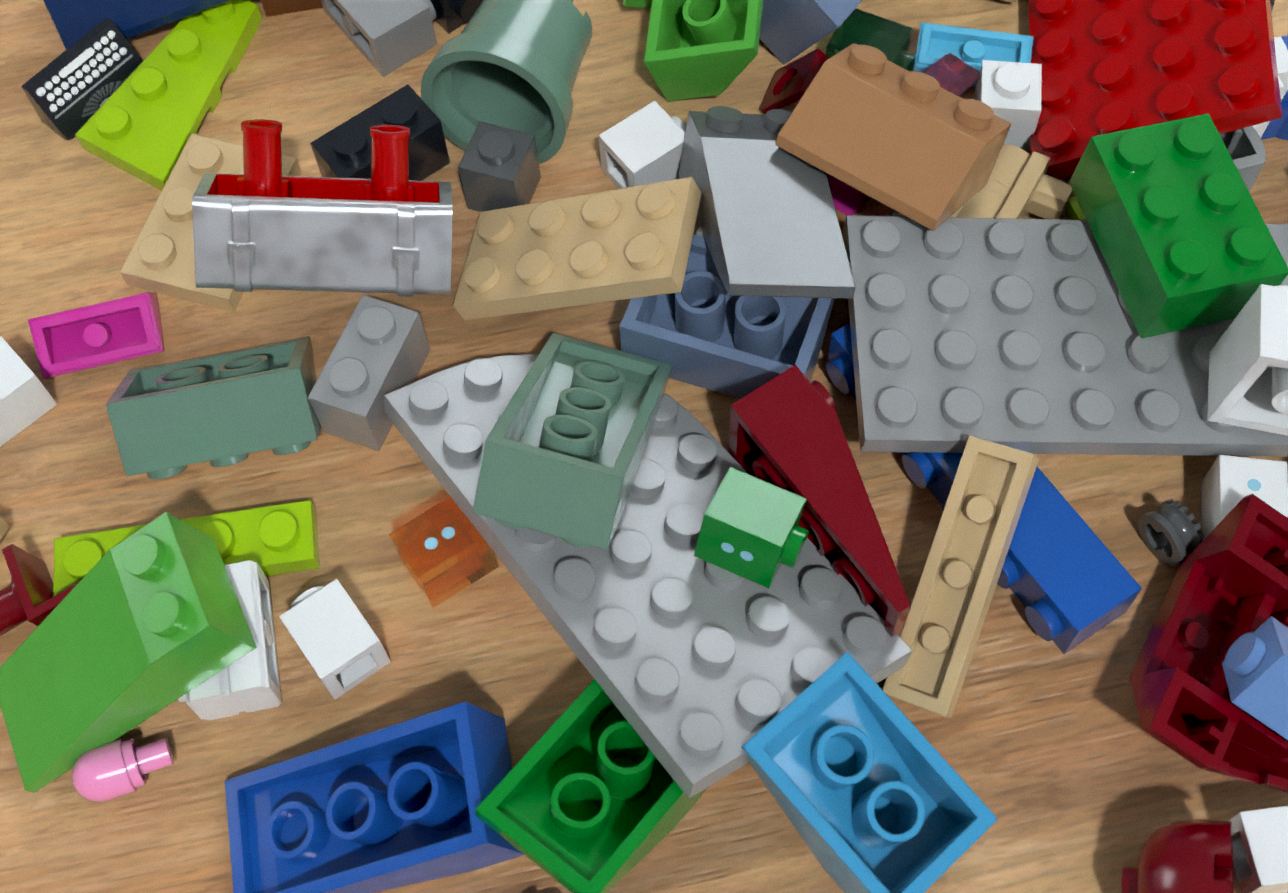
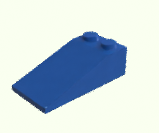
(373, 809)

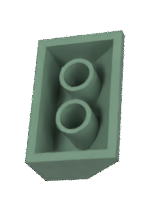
(215, 408)

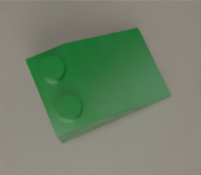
(587, 798)

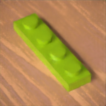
(274, 536)

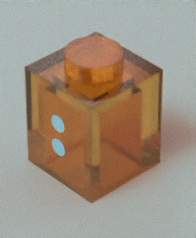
(443, 551)

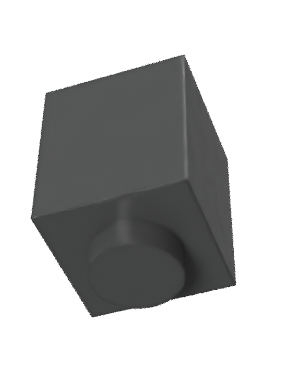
(499, 168)

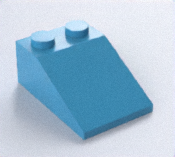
(866, 786)

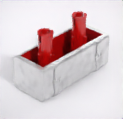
(323, 230)

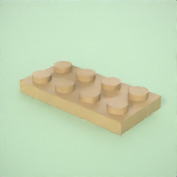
(580, 250)

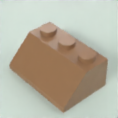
(895, 135)

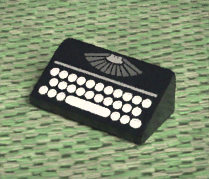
(82, 79)

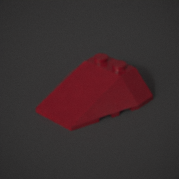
(1179, 678)

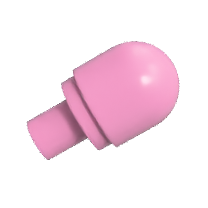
(118, 768)

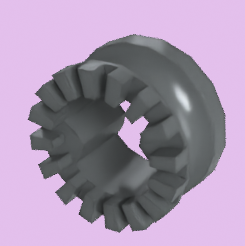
(1170, 532)

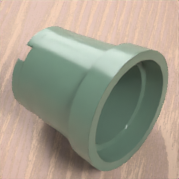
(510, 71)

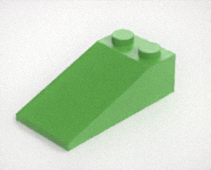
(121, 647)

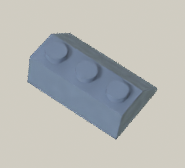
(723, 338)

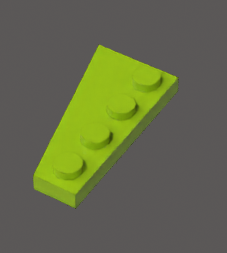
(170, 92)

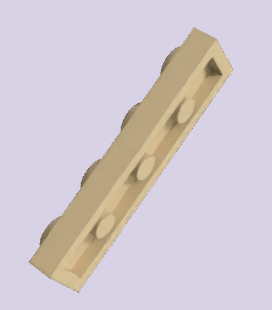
(961, 574)

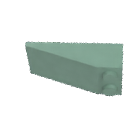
(571, 442)

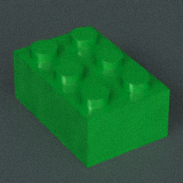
(1175, 224)

